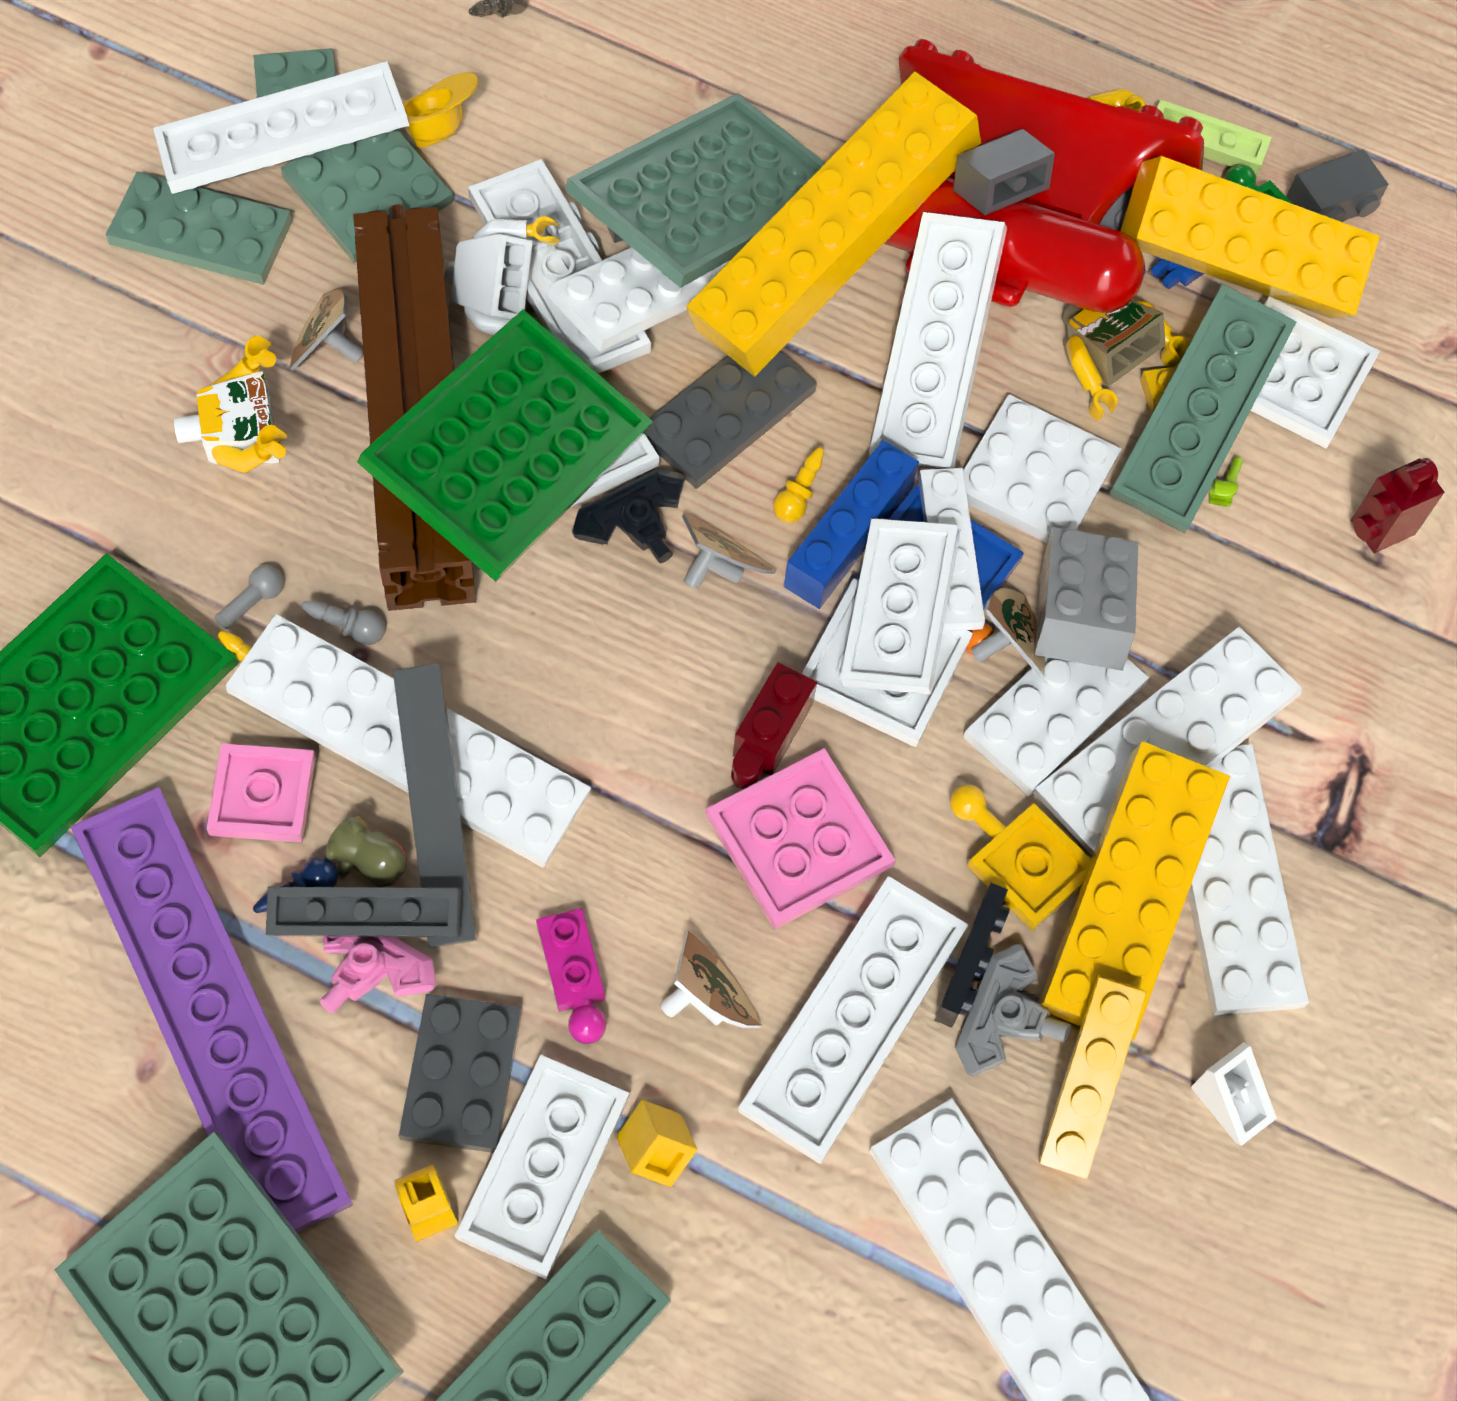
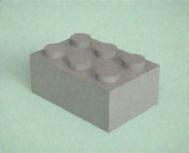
(1087, 598)

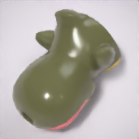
(373, 853)

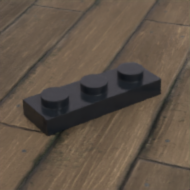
(974, 956)

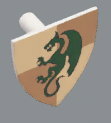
(709, 988)

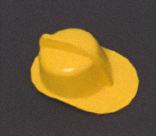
(438, 110)

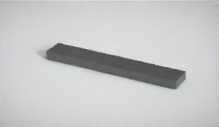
(433, 790)

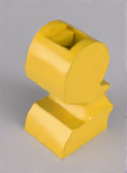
(425, 1202)

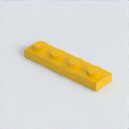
(1092, 1076)

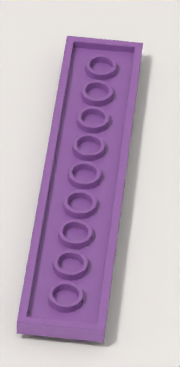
(208, 1006)

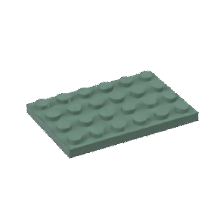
(697, 187)
(221, 1295)

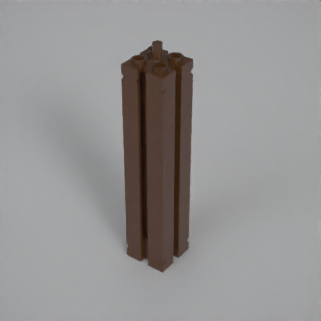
(404, 359)

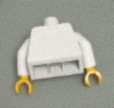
(494, 270)

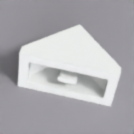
(1236, 1094)

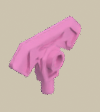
(371, 961)

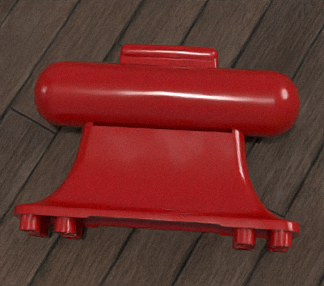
(1055, 235)

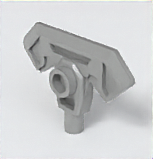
(1004, 1012)

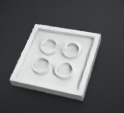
(1313, 377)
(1037, 470)
(892, 712)

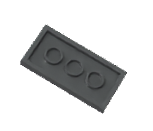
(725, 415)

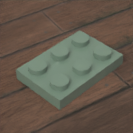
(291, 69)

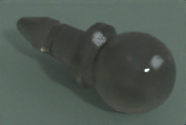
(499, 7)

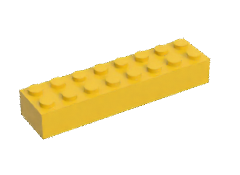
(834, 223)

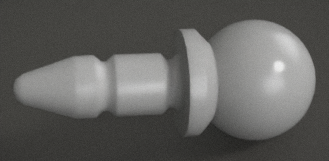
(364, 626)

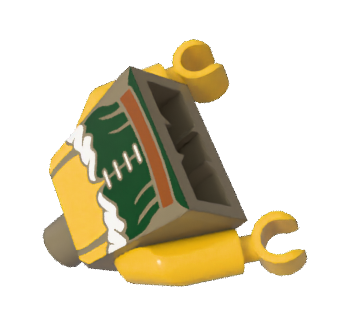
(1112, 344)

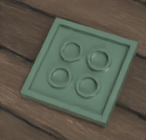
(364, 179)

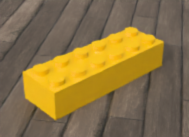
(1249, 238)
(1136, 880)

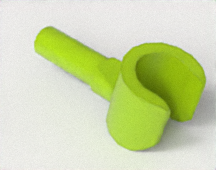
(1222, 491)

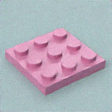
(799, 838)

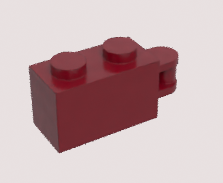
(1398, 504)
(771, 724)

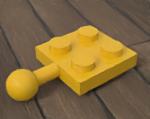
(1026, 857)

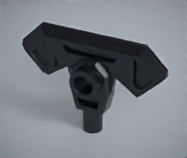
(634, 512)

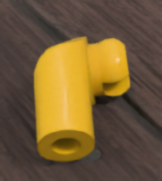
(1120, 97)

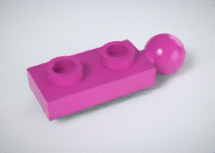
(573, 973)

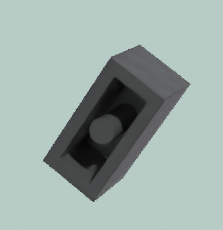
(1003, 171)
(1340, 187)

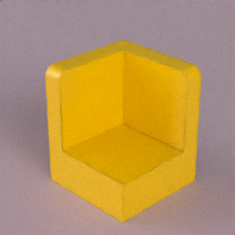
(656, 1143)

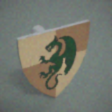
(326, 324)
(719, 555)
(1013, 625)

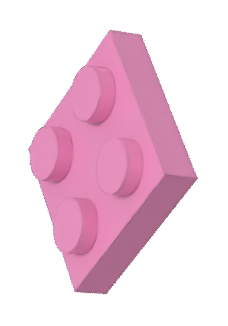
(261, 793)

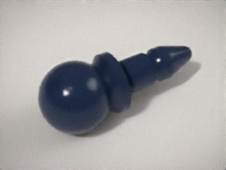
(315, 873)

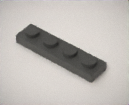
(363, 912)

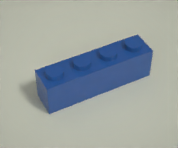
(844, 529)

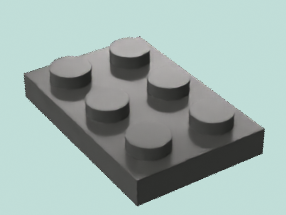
(460, 1073)

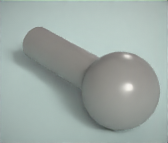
(264, 583)

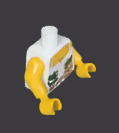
(237, 414)

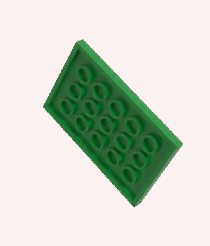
(505, 444)
(92, 696)

